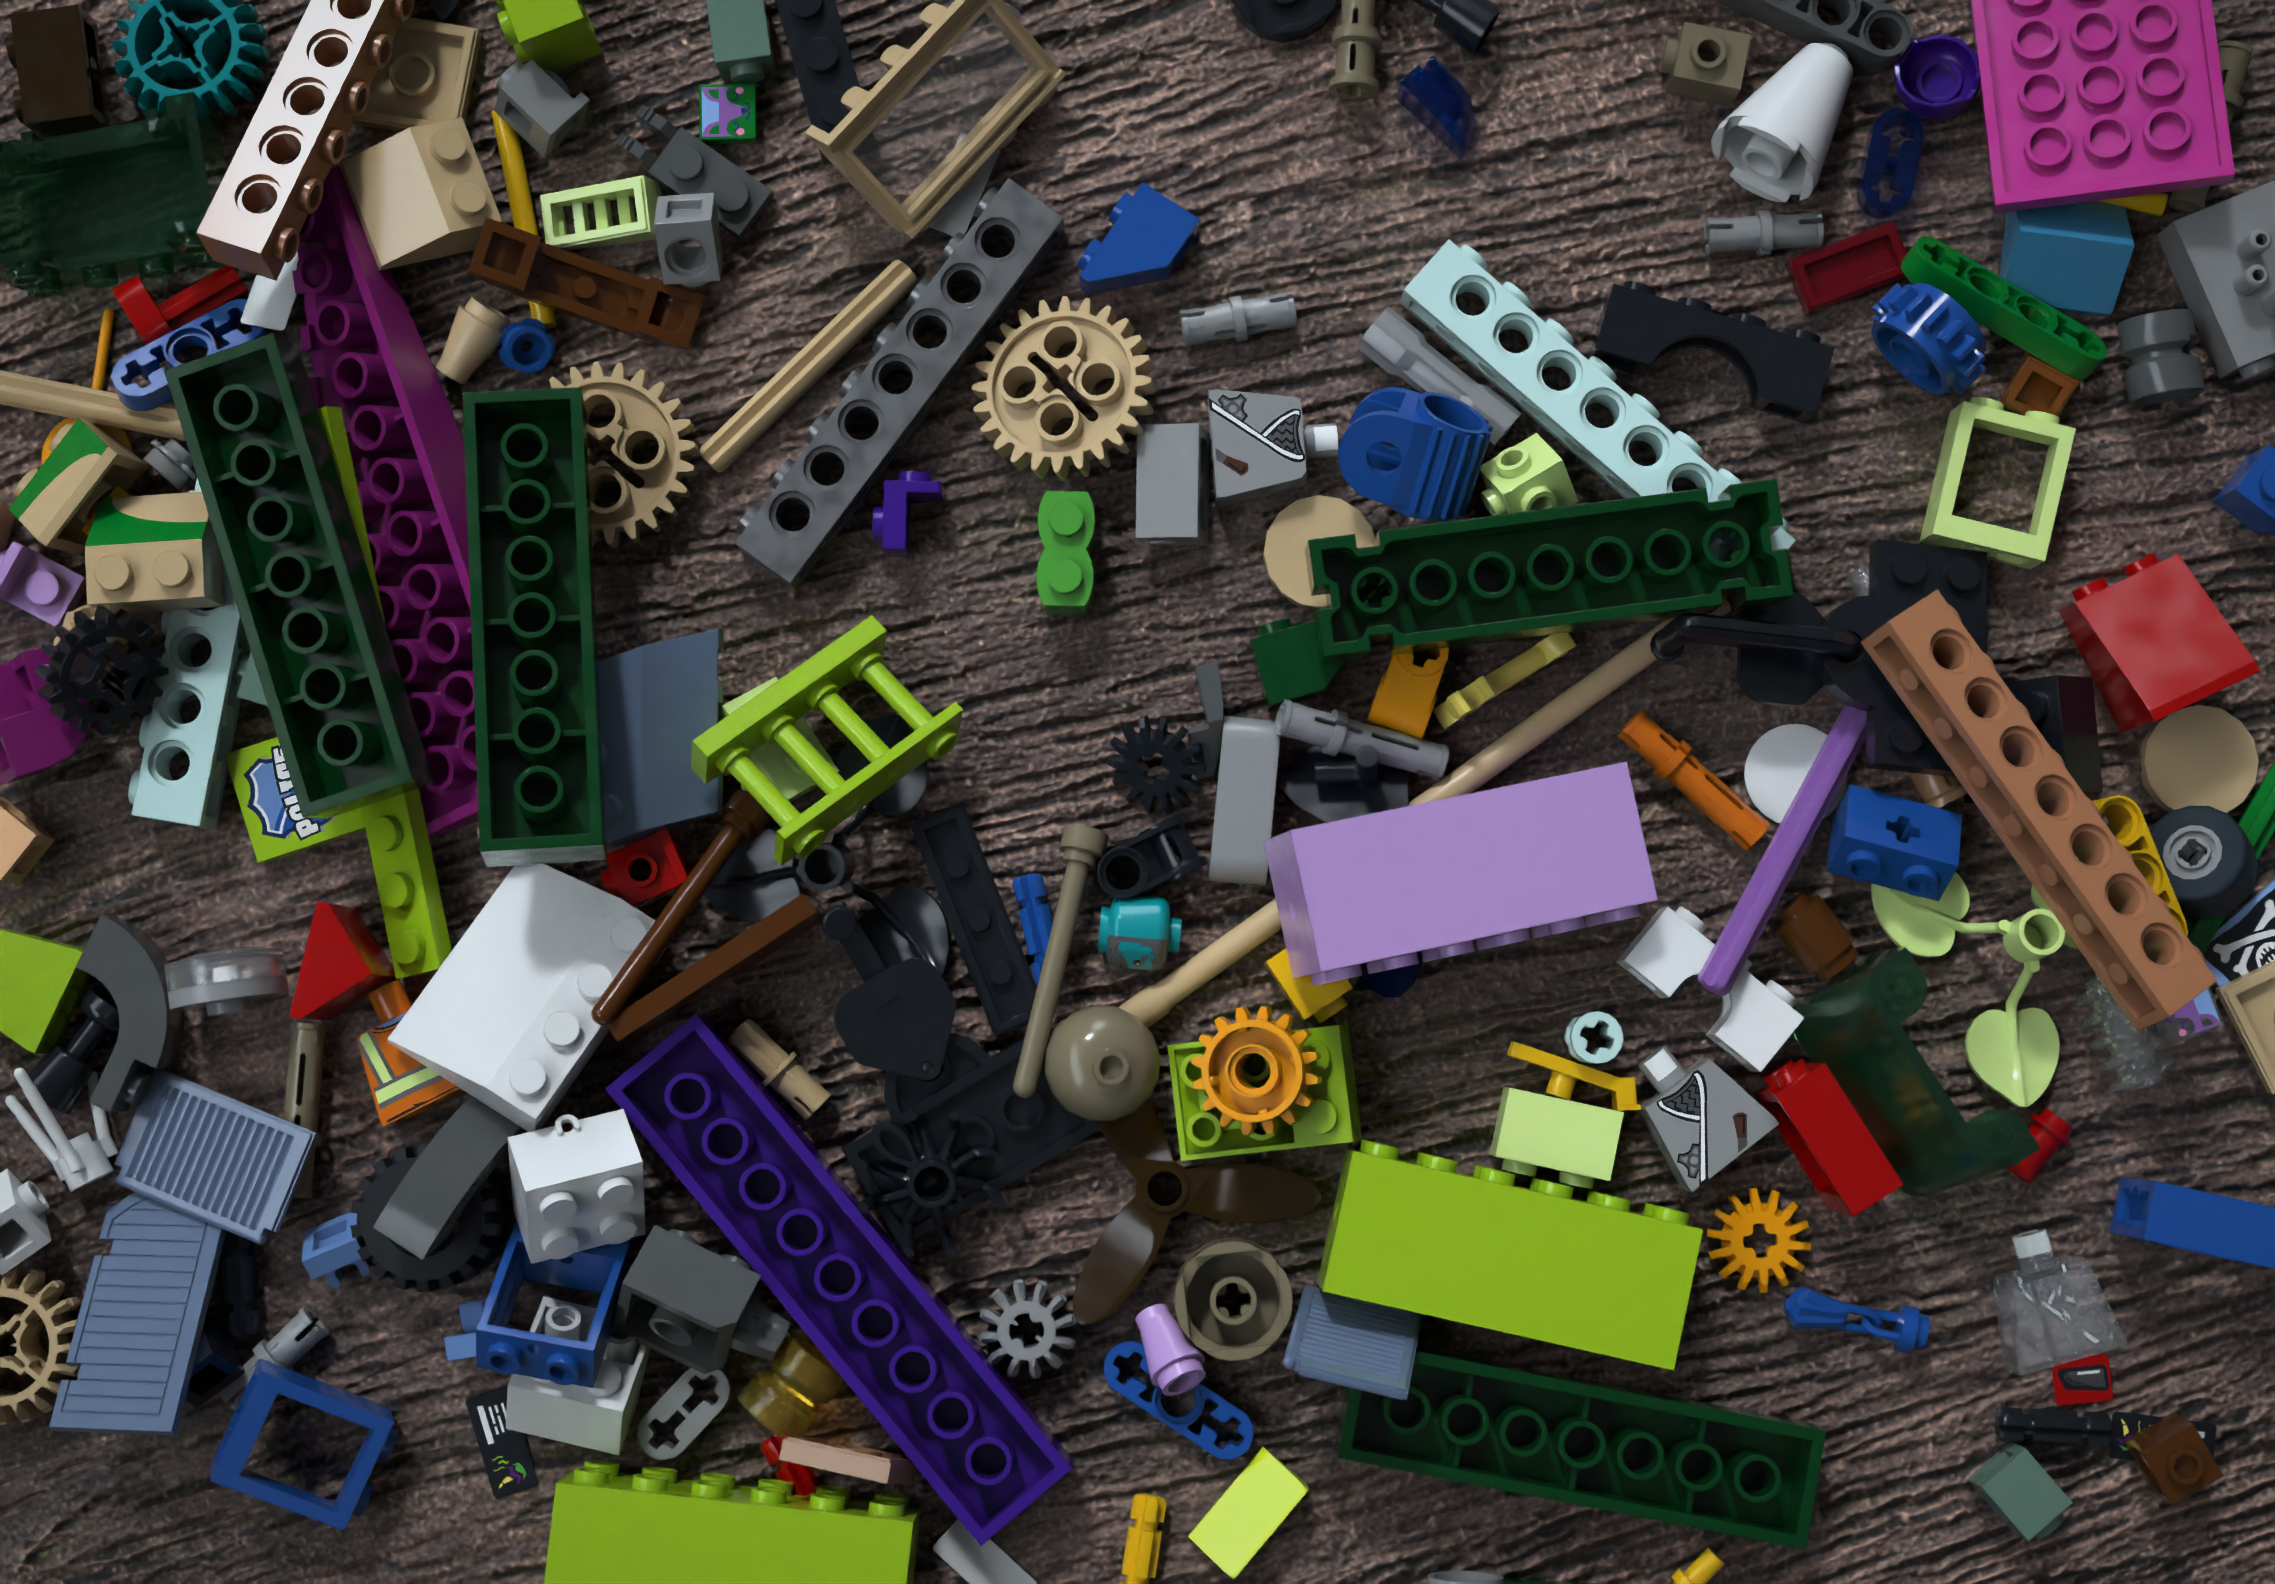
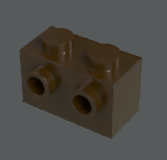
(57, 71)

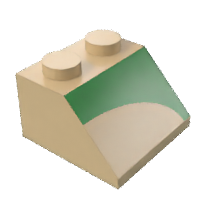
(71, 482)
(153, 554)

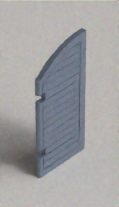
(140, 1321)

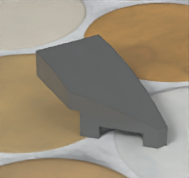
(1209, 734)

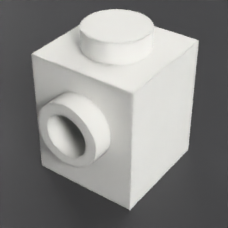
(21, 1220)

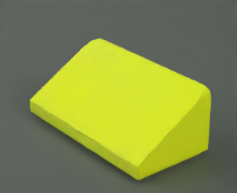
(1248, 1512)

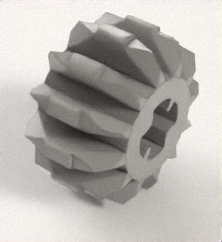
(1016, 1344)

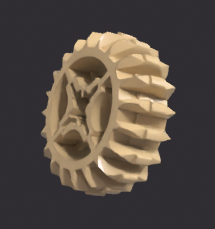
(30, 1357)

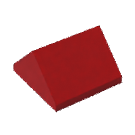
(338, 964)

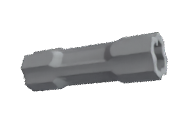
(1406, 354)

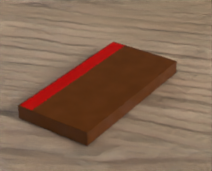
(716, 969)

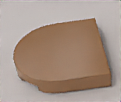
(849, 1460)

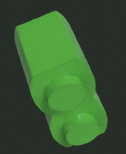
(1065, 565)

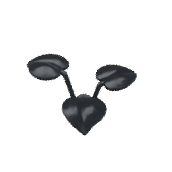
(900, 927)

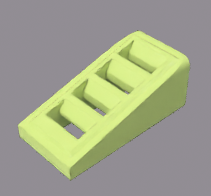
(624, 191)

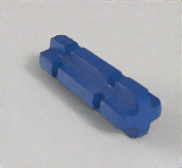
(1034, 917)

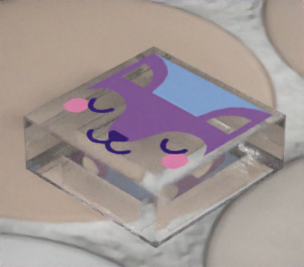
(2192, 1019)

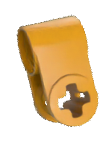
(1408, 693)

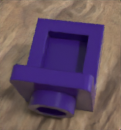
(893, 520)

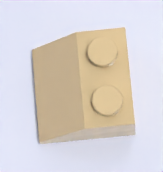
(420, 194)

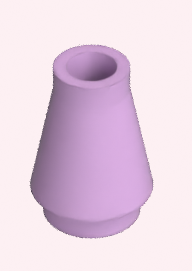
(1170, 1355)

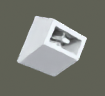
(575, 1413)

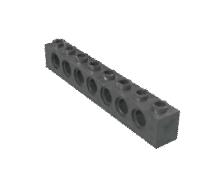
(1005, 213)

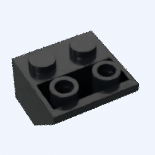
(2067, 720)

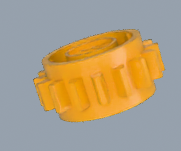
(1224, 1074)

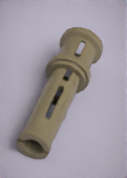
(1355, 51)

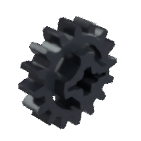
(80, 664)

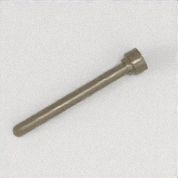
(1081, 851)

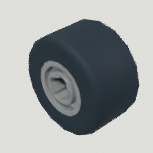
(2210, 881)

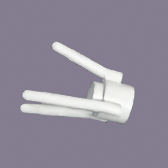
(74, 1160)

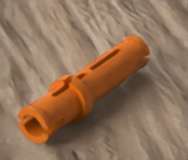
(1685, 772)

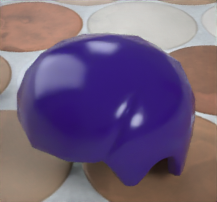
(1937, 77)

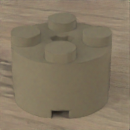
(1259, 1319)

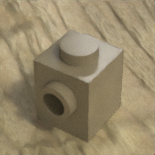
(1705, 63)

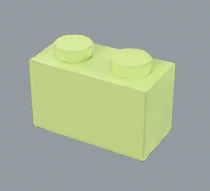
(1556, 1135)

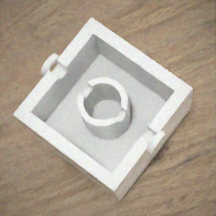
(577, 1185)

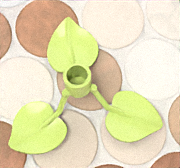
(2006, 1049)

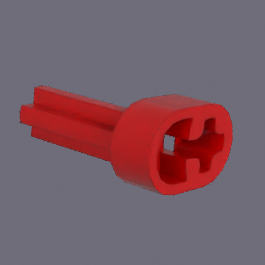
(202, 297)

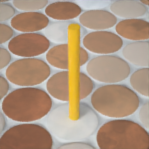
(519, 196)

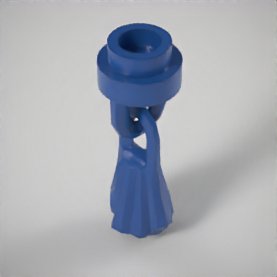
(1815, 1310)

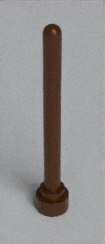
(741, 821)

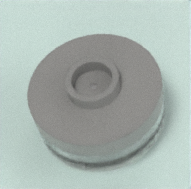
(226, 980)

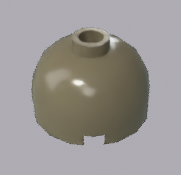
(1101, 1063)

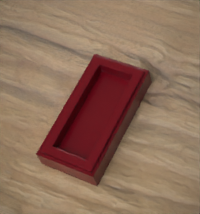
(1847, 268)

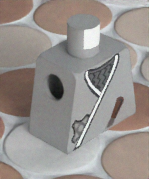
(1262, 444)
(1699, 1117)

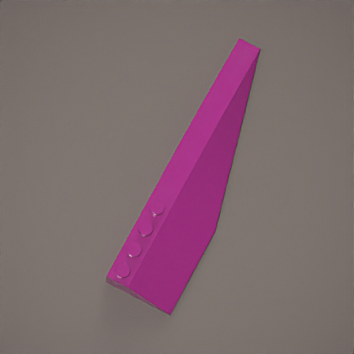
(407, 481)

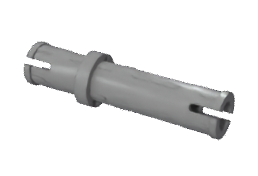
(1338, 733)

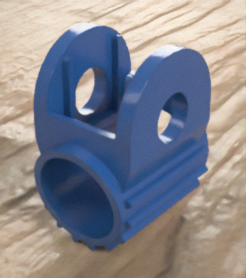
(1433, 454)

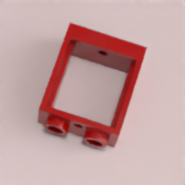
(1827, 1136)

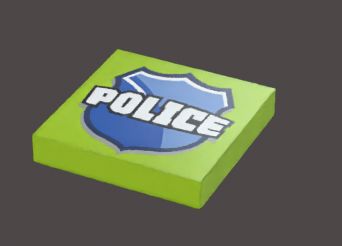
(272, 806)

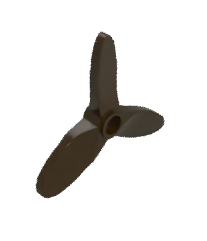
(1212, 1191)

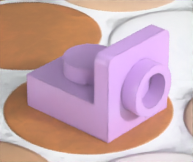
(39, 584)

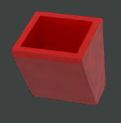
(2154, 641)

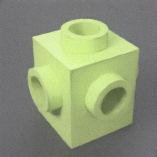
(1526, 479)

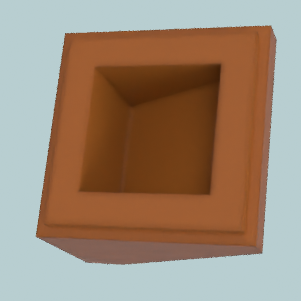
(2038, 387)

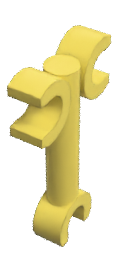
(1489, 686)

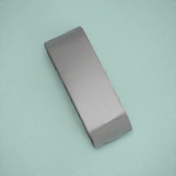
(1244, 801)

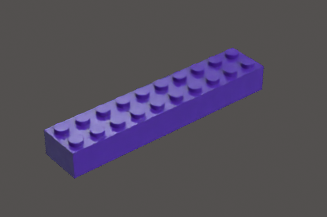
(841, 1277)

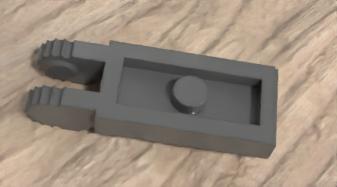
(696, 168)

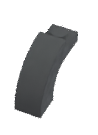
(148, 1031)
(446, 1177)

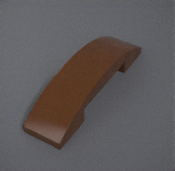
(584, 287)

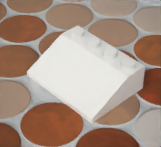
(519, 992)

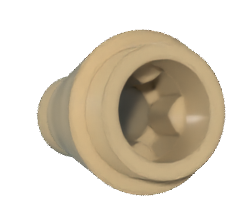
(471, 339)

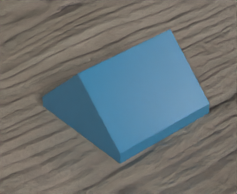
(2069, 255)

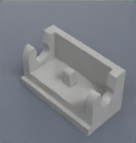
(1173, 484)

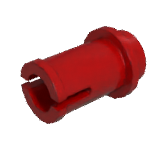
(2050, 1134)

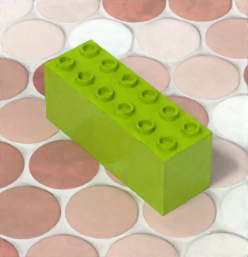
(1510, 1255)
(718, 1532)

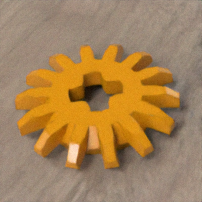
(1741, 1224)

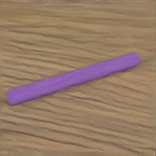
(1784, 852)

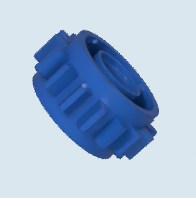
(1929, 338)

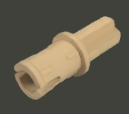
(778, 1068)

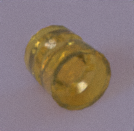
(788, 1392)

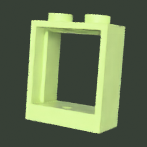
(2000, 543)

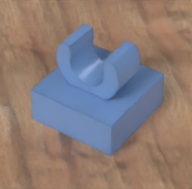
(332, 1247)
(463, 1344)

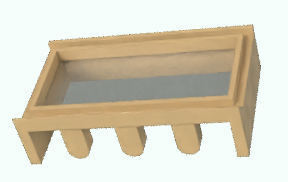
(939, 111)

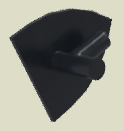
(1343, 784)

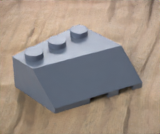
(649, 714)

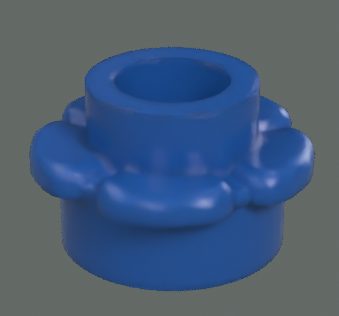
(526, 360)

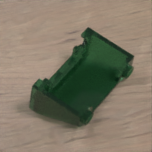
(1859, 1036)

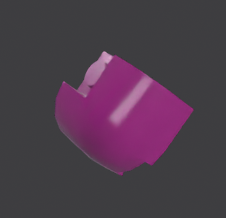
(29, 733)

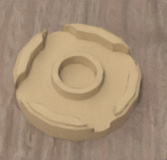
(1288, 537)
(2198, 760)

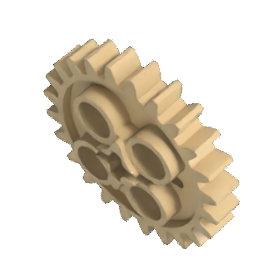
(1101, 352)
(637, 418)

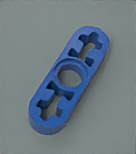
(166, 348)
(1207, 1435)

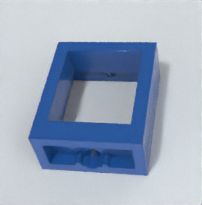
(2195, 1221)
(543, 1355)
(249, 1418)

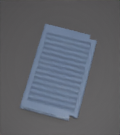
(213, 1156)
(1353, 1343)

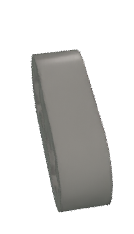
(696, 1419)

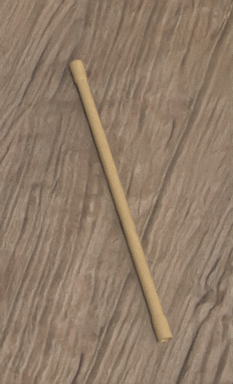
(1158, 999)

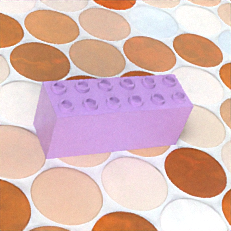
(1460, 873)

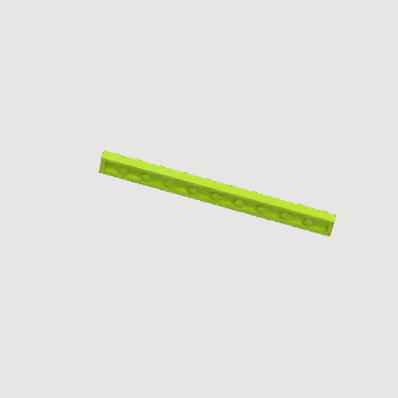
(396, 824)

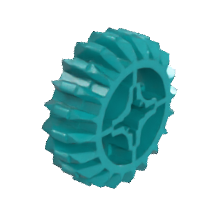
(172, 61)

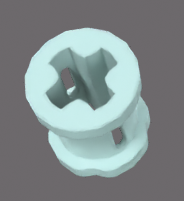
(1609, 1030)

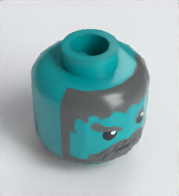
(1138, 932)

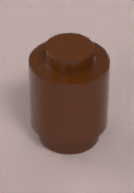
(1815, 936)

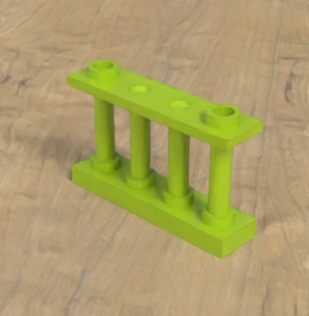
(816, 687)

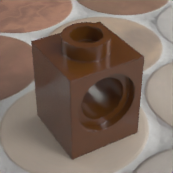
(2173, 1458)

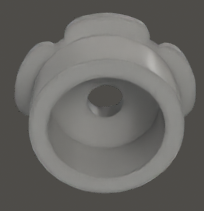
(171, 462)

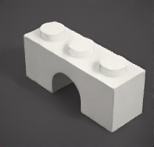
(1753, 1015)

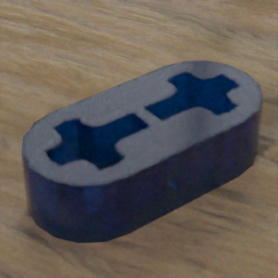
(1903, 165)

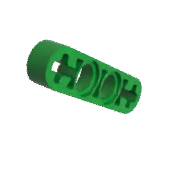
(2006, 308)

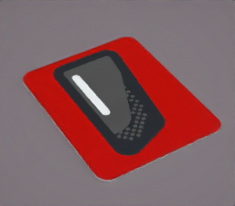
(2083, 1381)

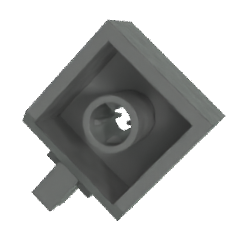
(695, 1304)

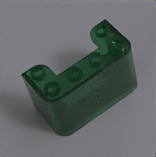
(109, 200)

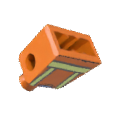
(397, 1081)

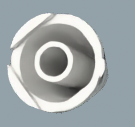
(1787, 125)

